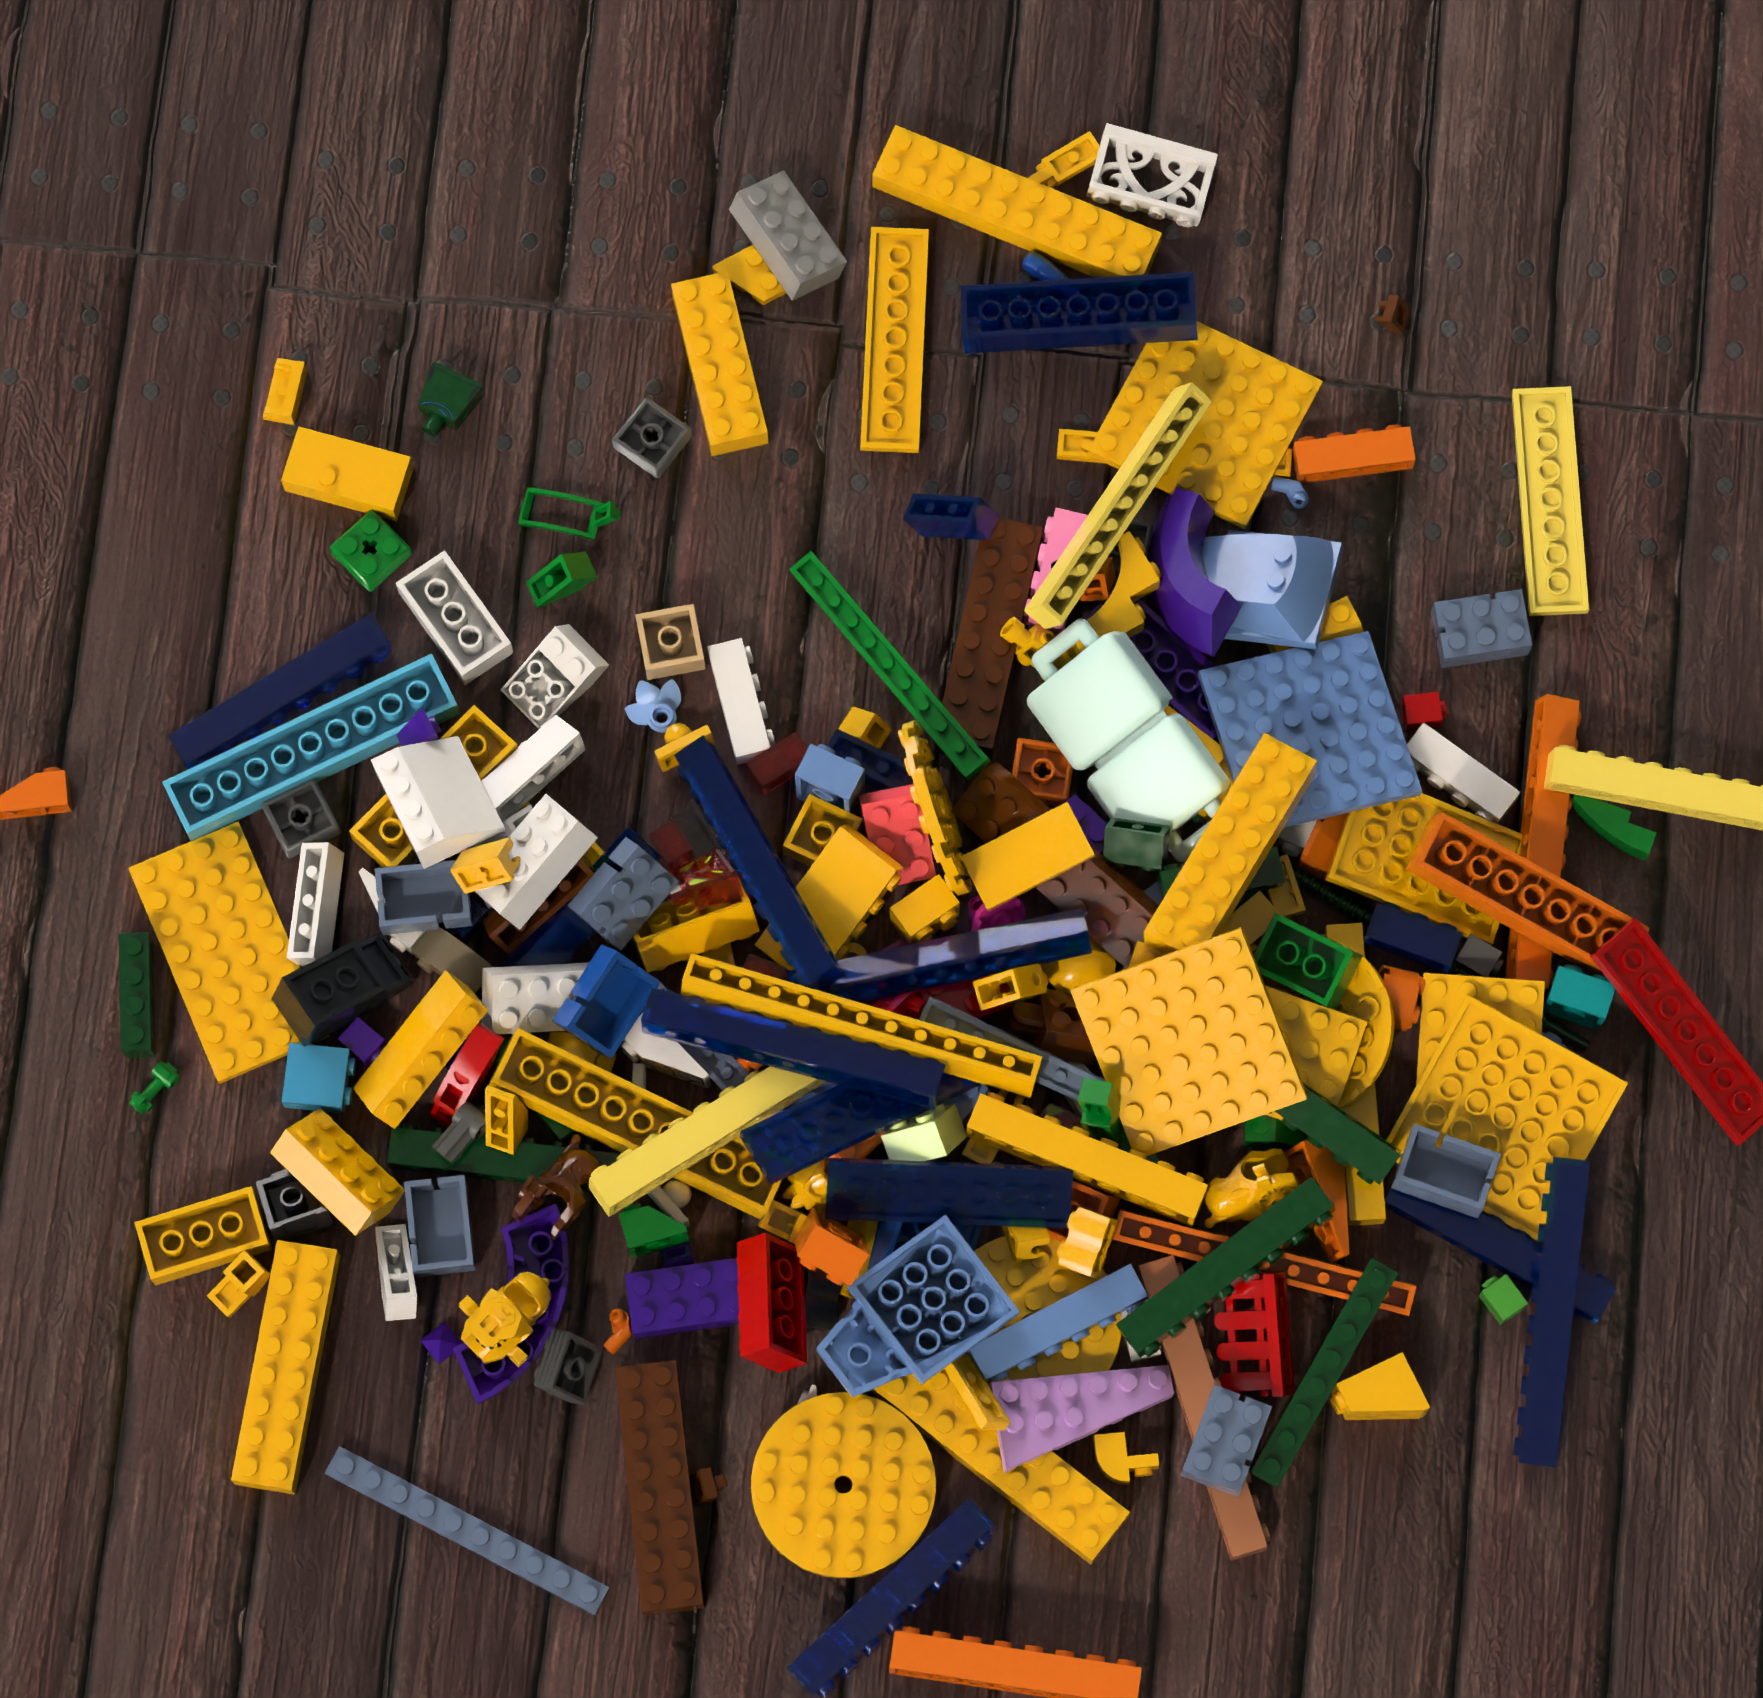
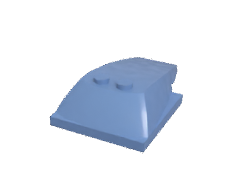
(1278, 583)
(916, 1312)

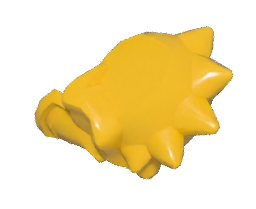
(808, 1187)

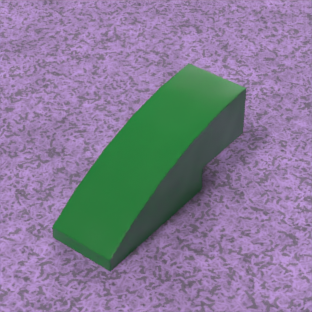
(1613, 826)
(1100, 1110)

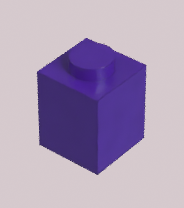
(362, 1042)

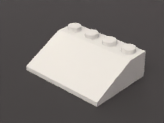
(437, 798)

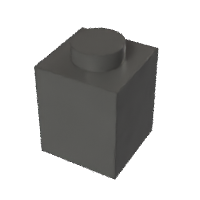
(1480, 956)

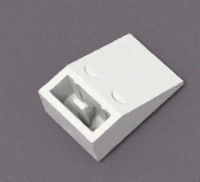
(554, 675)

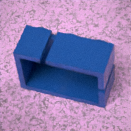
(606, 1001)

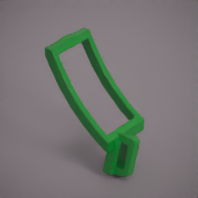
(596, 518)

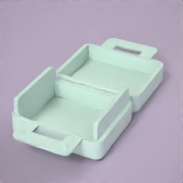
(1112, 714)

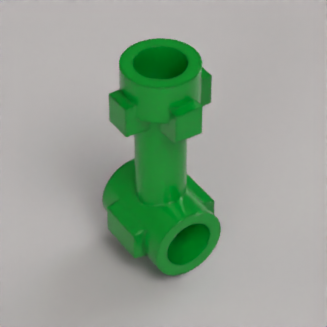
(164, 1075)

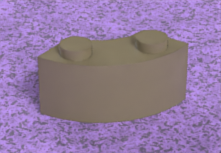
(442, 951)

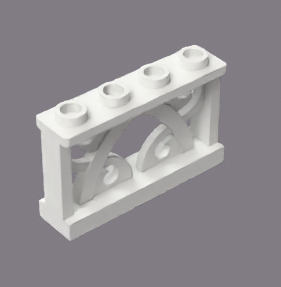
(1131, 141)

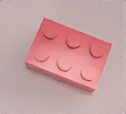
(895, 828)

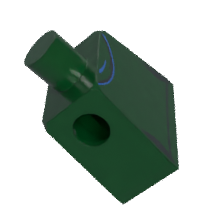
(447, 399)

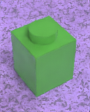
(1502, 1298)

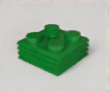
(370, 568)

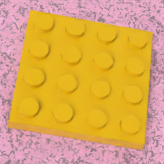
(1446, 992)

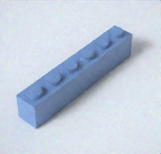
(1057, 1324)

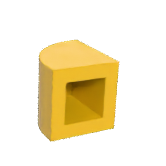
(866, 727)

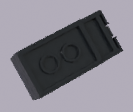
(340, 987)

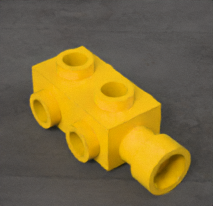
(1031, 641)

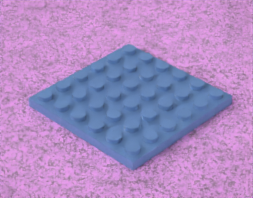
(1326, 706)

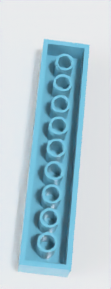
(308, 747)

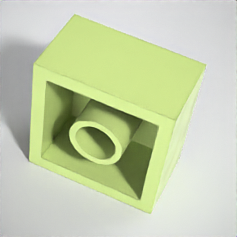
(925, 1135)

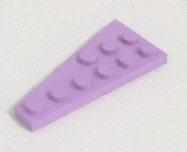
(1066, 1408)

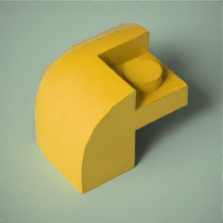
(1081, 969)

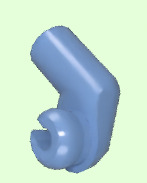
(1293, 489)

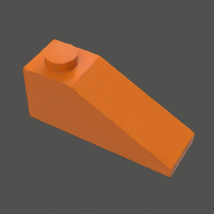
(38, 795)

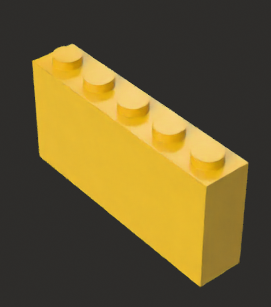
(842, 891)
(420, 1049)

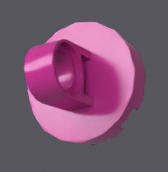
(1006, 913)

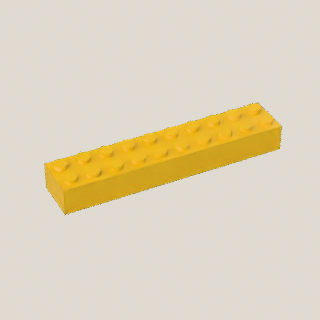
(1013, 207)
(622, 1116)
(1043, 1489)

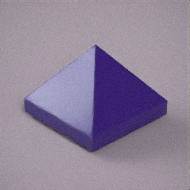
(677, 1255)
(441, 1342)

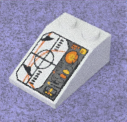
(663, 1056)

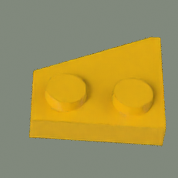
(751, 275)

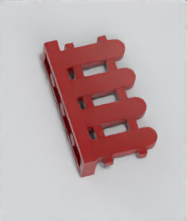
(1271, 1323)

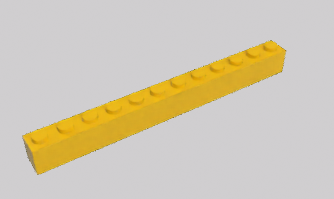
(806, 1007)

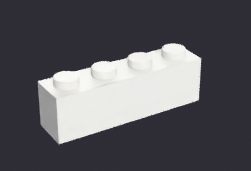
(739, 699)
(532, 766)
(1460, 775)
(315, 902)

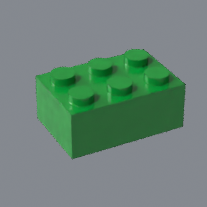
(1306, 961)

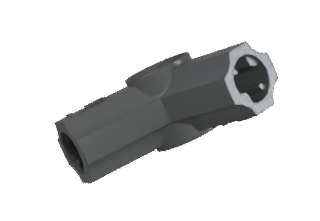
(466, 1126)

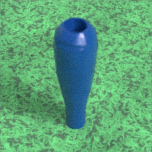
(1041, 268)

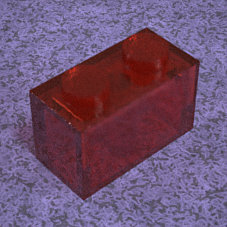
(777, 763)
(672, 847)

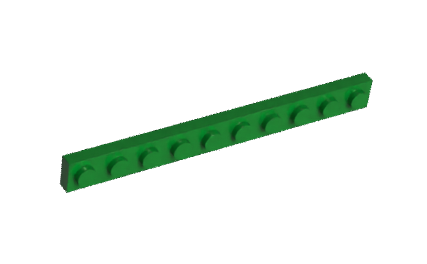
(890, 666)

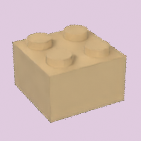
(670, 641)

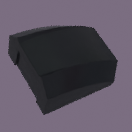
(291, 1207)

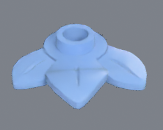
(655, 702)

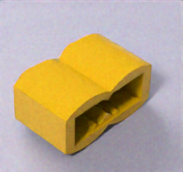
(1086, 1242)

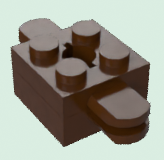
(1054, 1026)

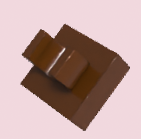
(1395, 314)
(706, 1486)

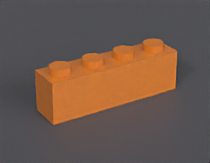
(1353, 454)

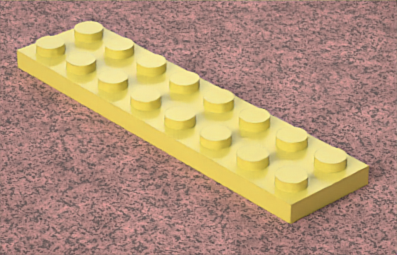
(1550, 501)

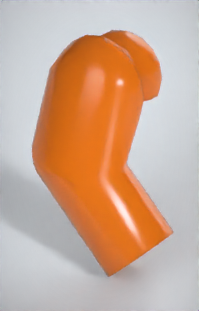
(621, 1330)

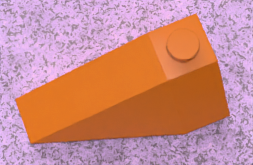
(1321, 845)
(1309, 1161)

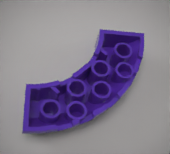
(1185, 597)
(531, 1251)

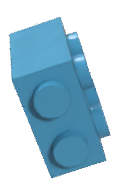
(318, 1078)

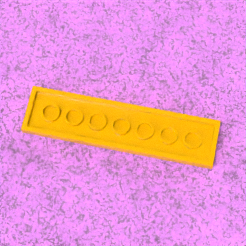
(894, 340)

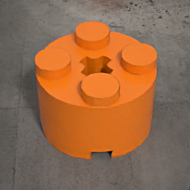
(1403, 991)

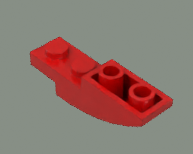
(466, 1073)

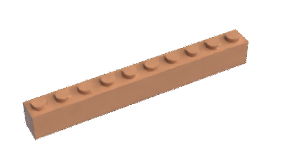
(1193, 1384)

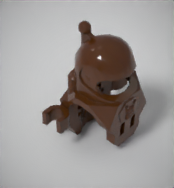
(563, 1180)

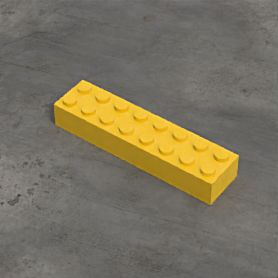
(1232, 846)
(1092, 1161)
(286, 1367)

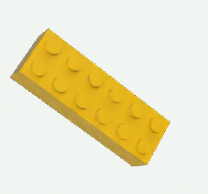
(719, 363)
(380, 829)

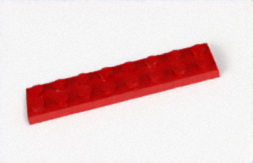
(1683, 1029)

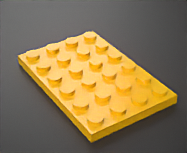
(1379, 846)

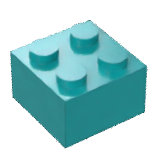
(1579, 997)

